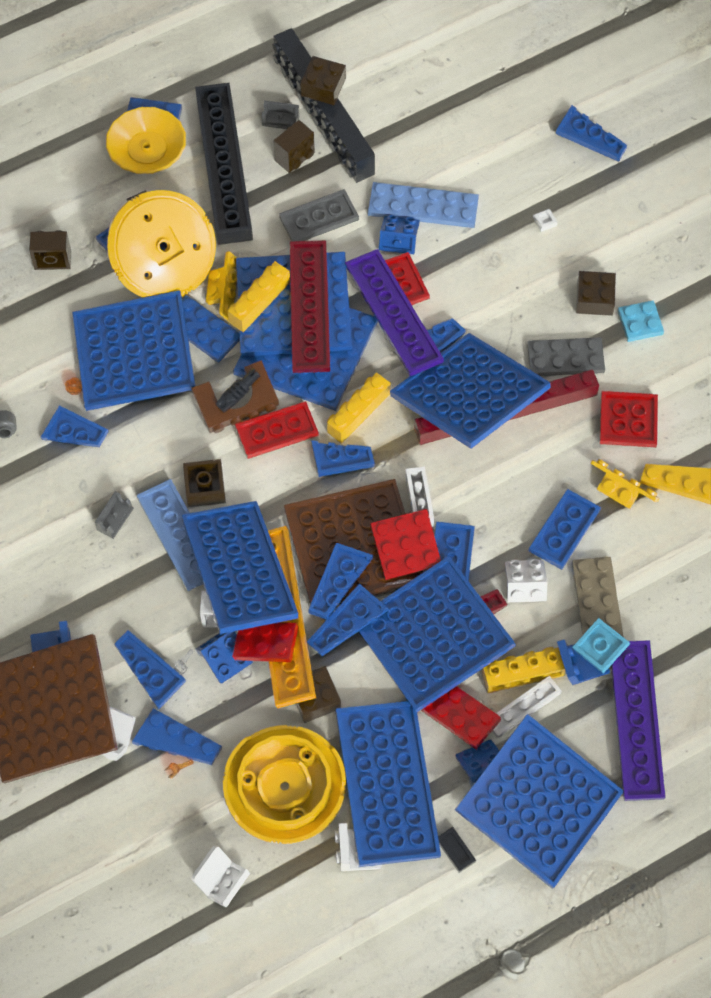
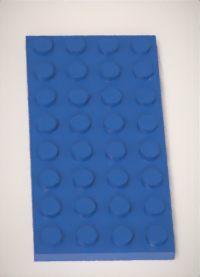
(239, 567)
(387, 784)

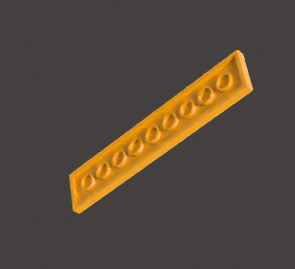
(291, 680)

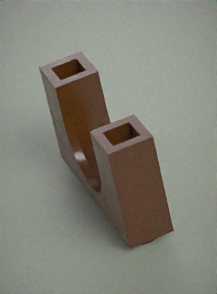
(262, 400)

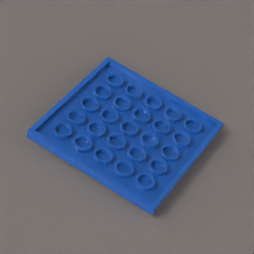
(273, 327)
(133, 350)
(317, 387)
(471, 390)
(435, 634)
(539, 801)

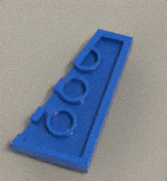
(584, 132)
(339, 576)
(350, 617)
(151, 671)
(168, 735)

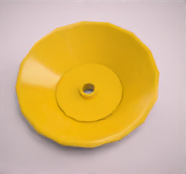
(141, 129)

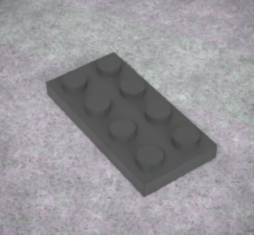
(319, 216)
(566, 356)

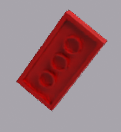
(276, 430)
(463, 716)

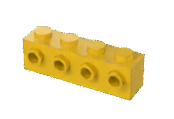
(258, 296)
(358, 408)
(523, 669)

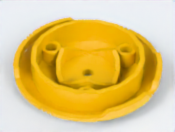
(136, 241)
(278, 757)

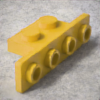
(222, 285)
(621, 488)

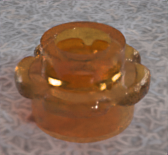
(73, 390)

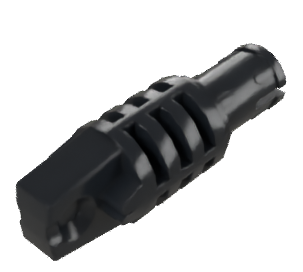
(237, 391)

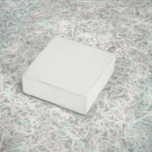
(545, 220)

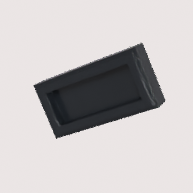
(456, 850)

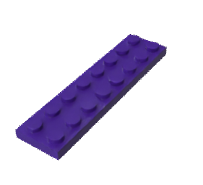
(394, 312)
(638, 724)

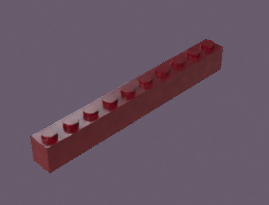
(562, 392)

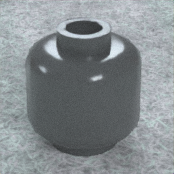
(7, 424)

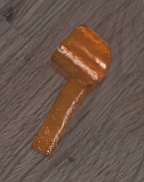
(177, 767)

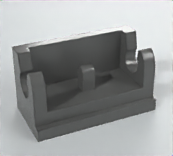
(279, 114)
(113, 515)

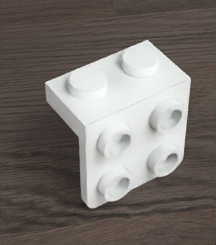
(526, 581)
(123, 727)
(347, 855)
(219, 877)

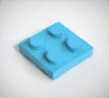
(640, 321)
(601, 645)

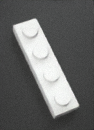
(526, 704)

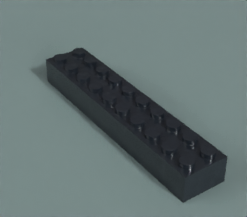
(333, 119)
(223, 164)

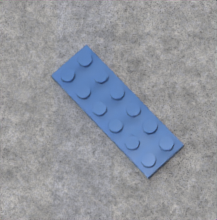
(424, 204)
(165, 511)

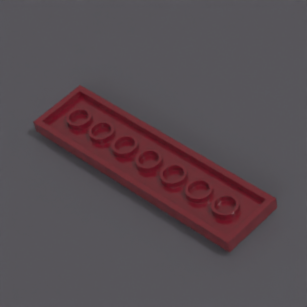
(309, 307)

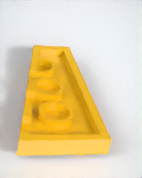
(680, 480)

